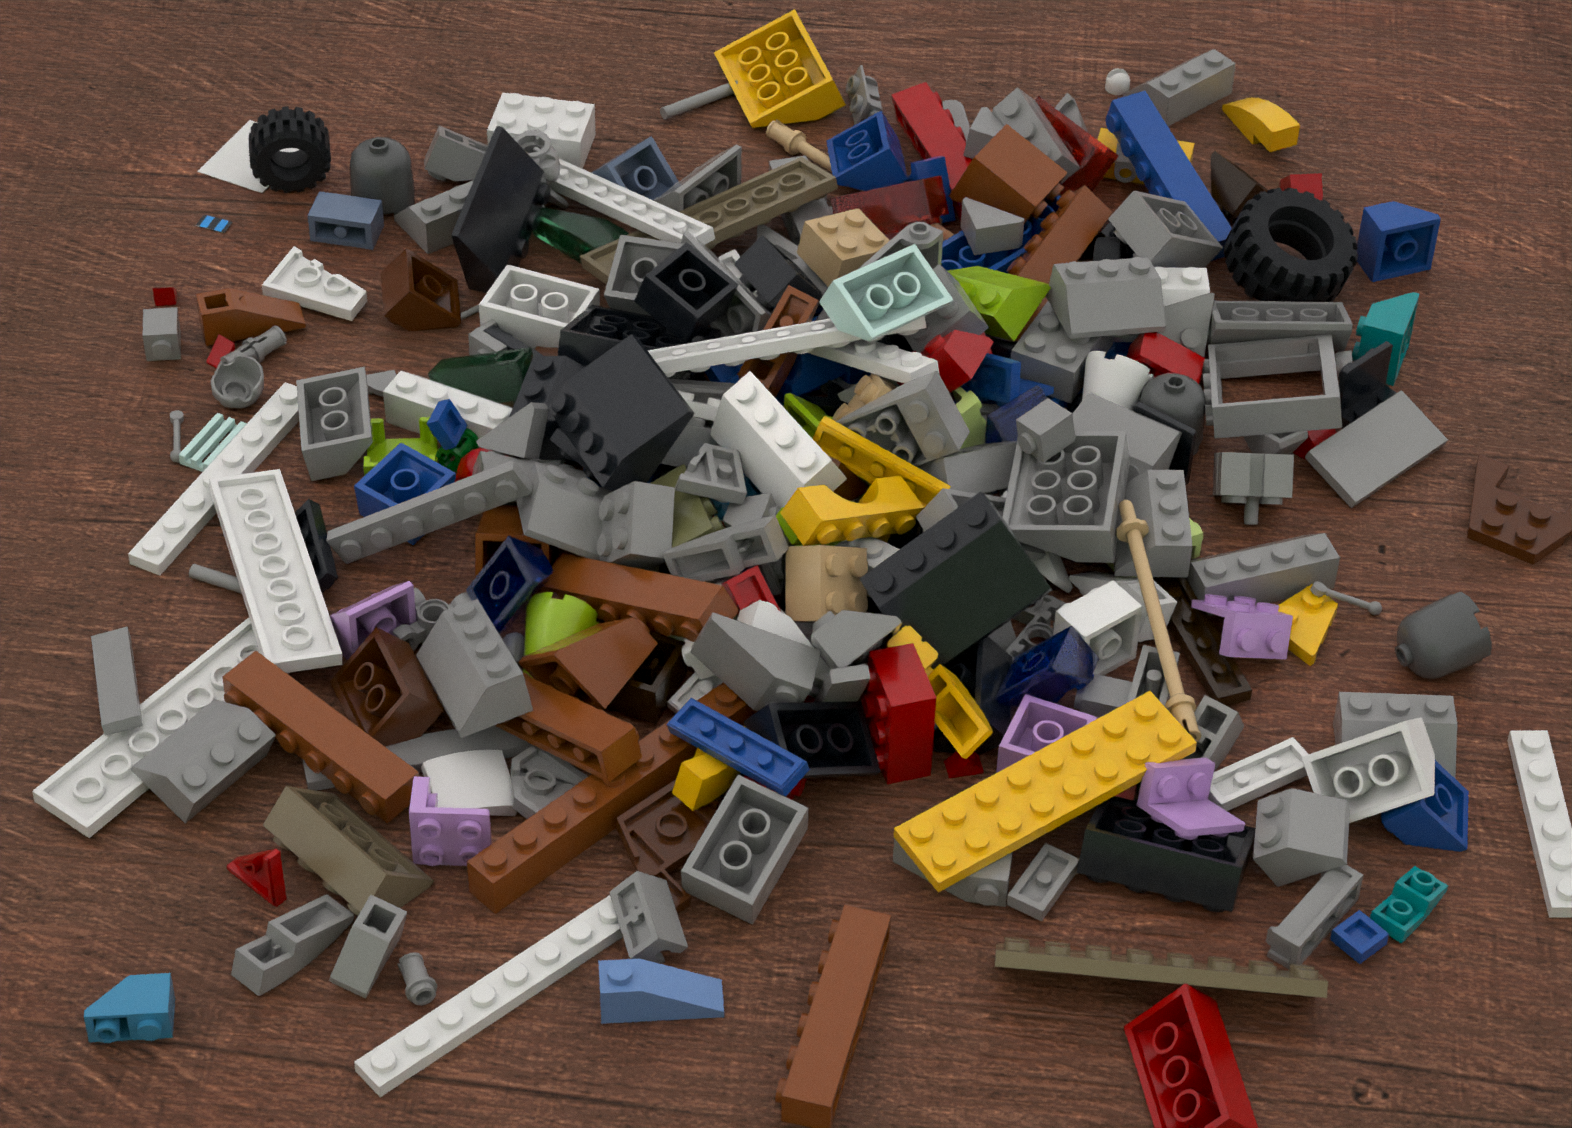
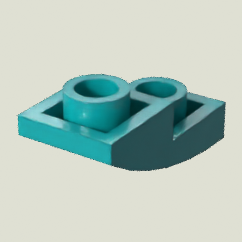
(1409, 903)

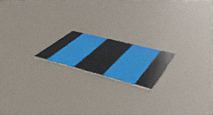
(214, 223)

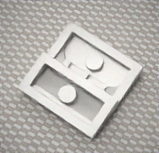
(471, 781)

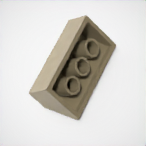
(343, 849)

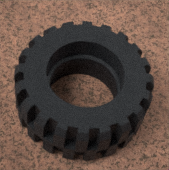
(1302, 224)

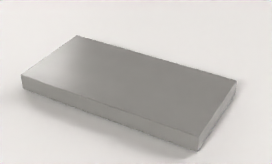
(1376, 449)

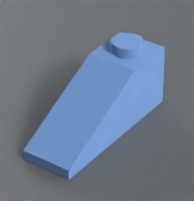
(655, 992)

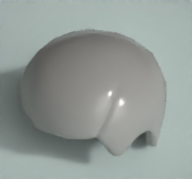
(238, 382)

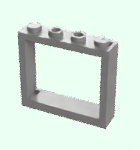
(1268, 358)

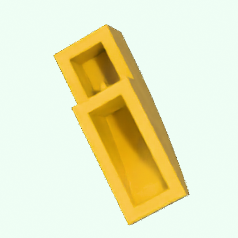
(1263, 123)
(958, 712)
(702, 780)

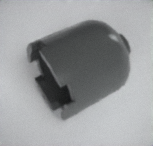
(383, 172)
(1179, 399)
(1442, 637)

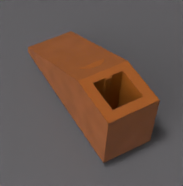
(244, 314)

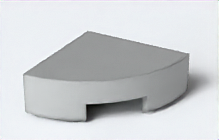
(379, 381)

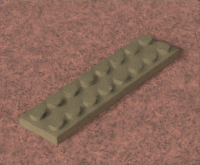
(739, 207)
(1176, 969)

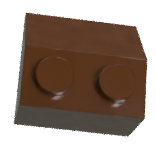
(419, 294)

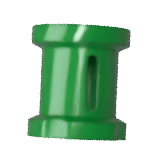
(459, 451)

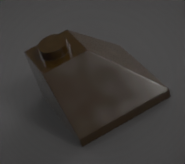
(1231, 186)

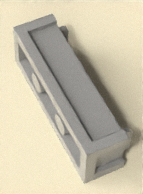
(1314, 916)

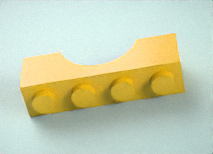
(824, 517)

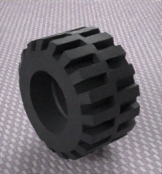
(289, 169)

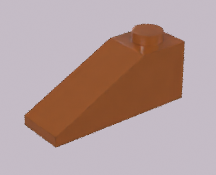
(792, 309)

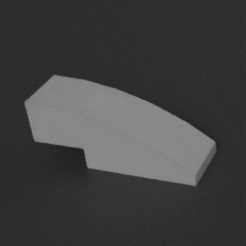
(728, 550)
(290, 944)

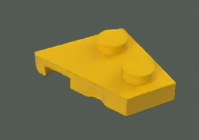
(1310, 622)

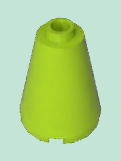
(554, 619)

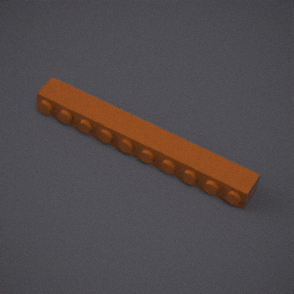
(584, 813)

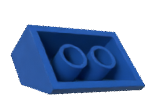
(867, 155)

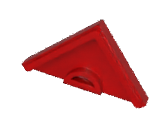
(262, 874)

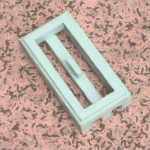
(208, 442)

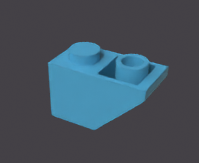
(133, 1010)

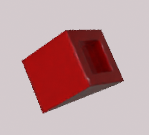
(165, 296)
(220, 348)
(959, 767)

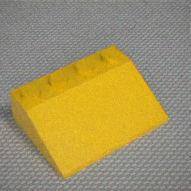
(779, 74)

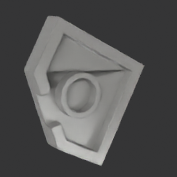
(540, 779)

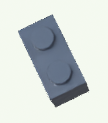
(345, 220)

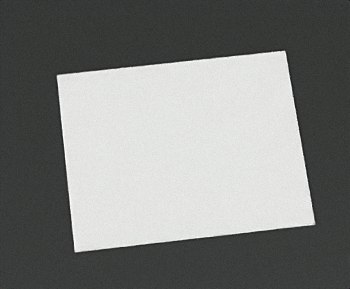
(233, 162)

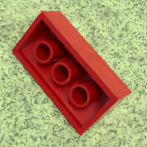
(1188, 1064)

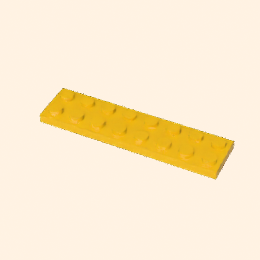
(1042, 791)

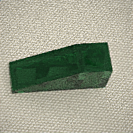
(574, 232)
(487, 375)

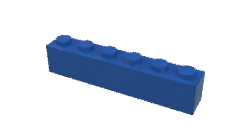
(1162, 161)

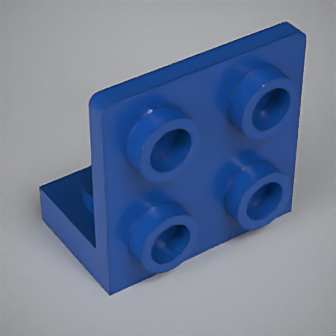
(1000, 380)

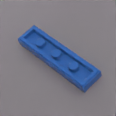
(738, 747)

